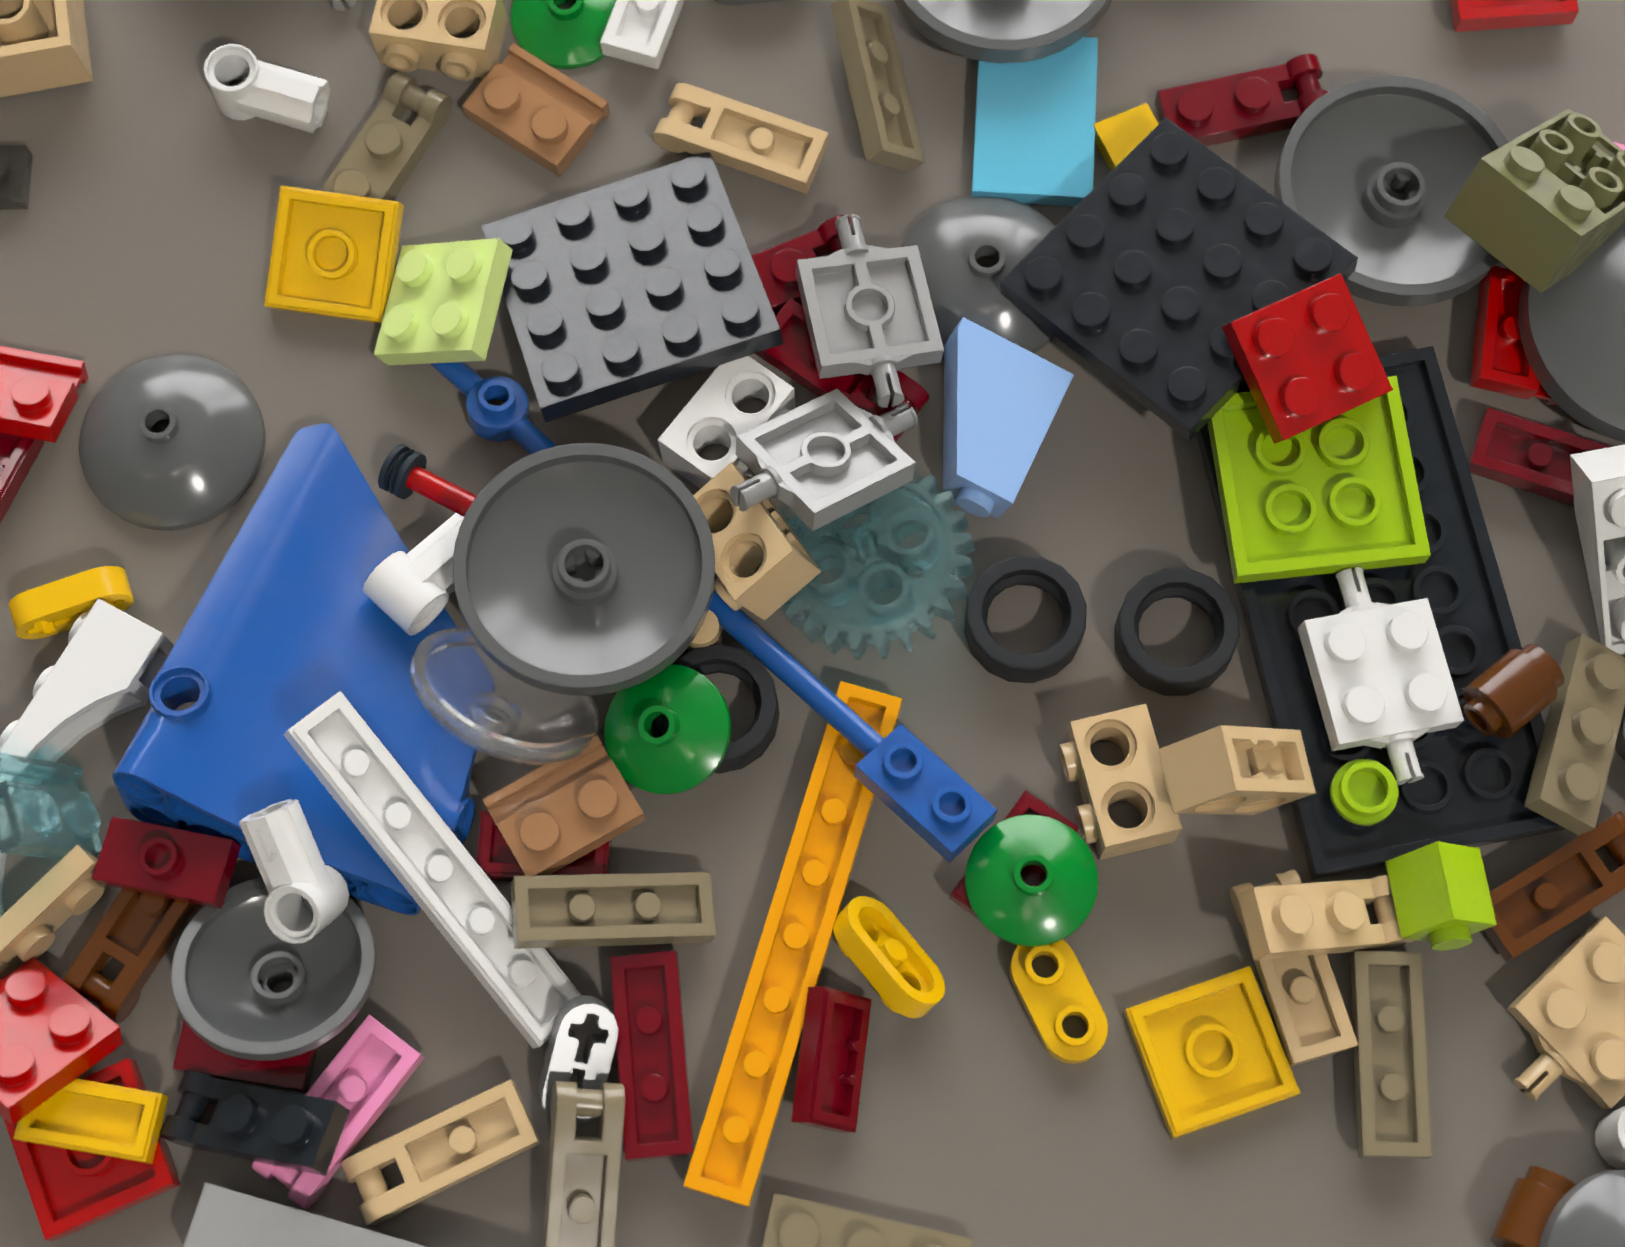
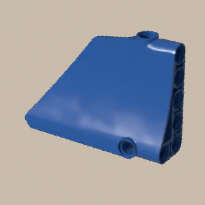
(270, 647)

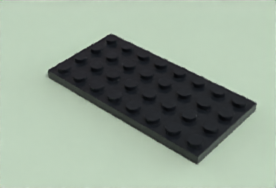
(1471, 781)

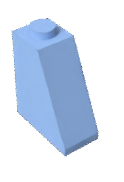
(994, 416)

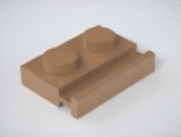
(536, 109)
(564, 810)

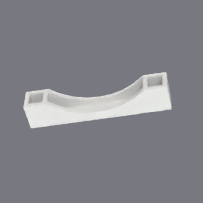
(94, 680)

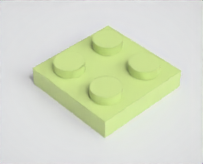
(443, 302)

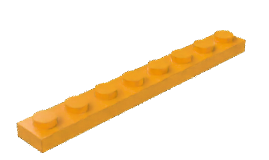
(788, 961)

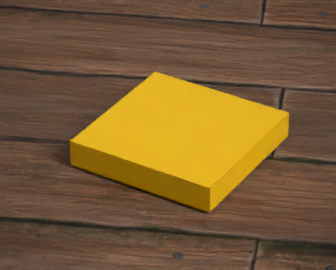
(333, 254)
(1211, 1052)

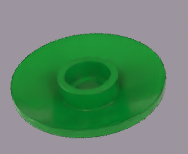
(561, 36)
(695, 736)
(1024, 912)

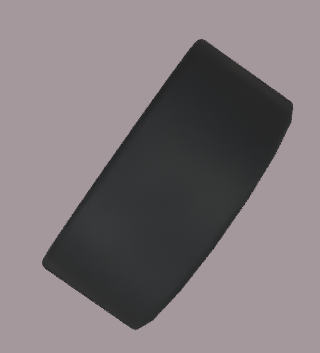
(1027, 572)
(1194, 588)
(750, 670)

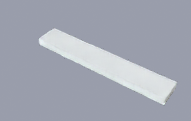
(431, 865)

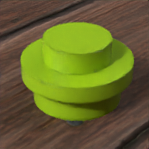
(1364, 792)

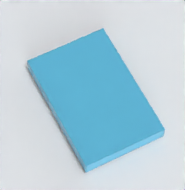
(1037, 127)

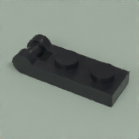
(256, 1123)

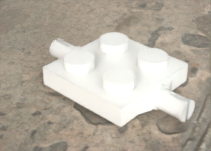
(1380, 675)

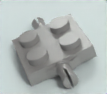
(869, 311)
(825, 458)

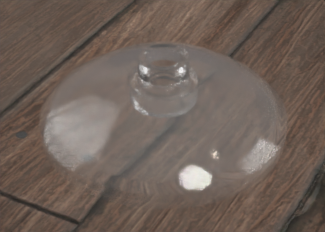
(492, 708)

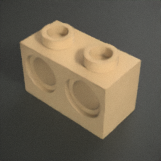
(434, 41)
(748, 540)
(1236, 770)
(1132, 781)

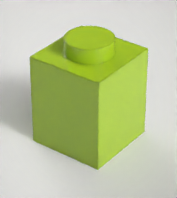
(1441, 895)

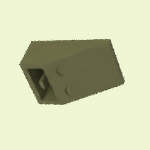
(1545, 198)

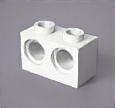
(714, 419)

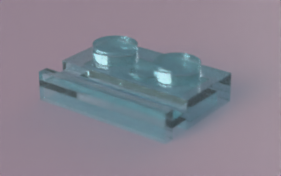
(44, 809)

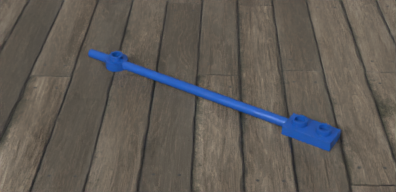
(895, 769)

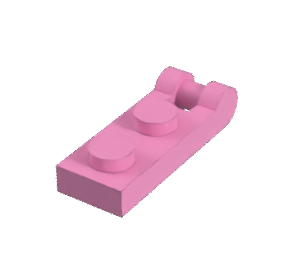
(365, 1081)

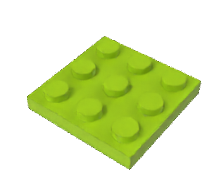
(1319, 498)

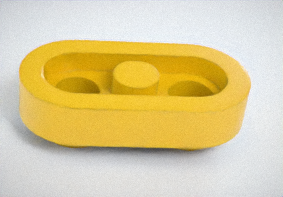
(889, 957)
(1056, 998)

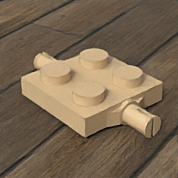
(1579, 1017)

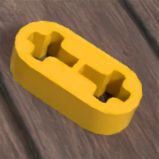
(58, 604)

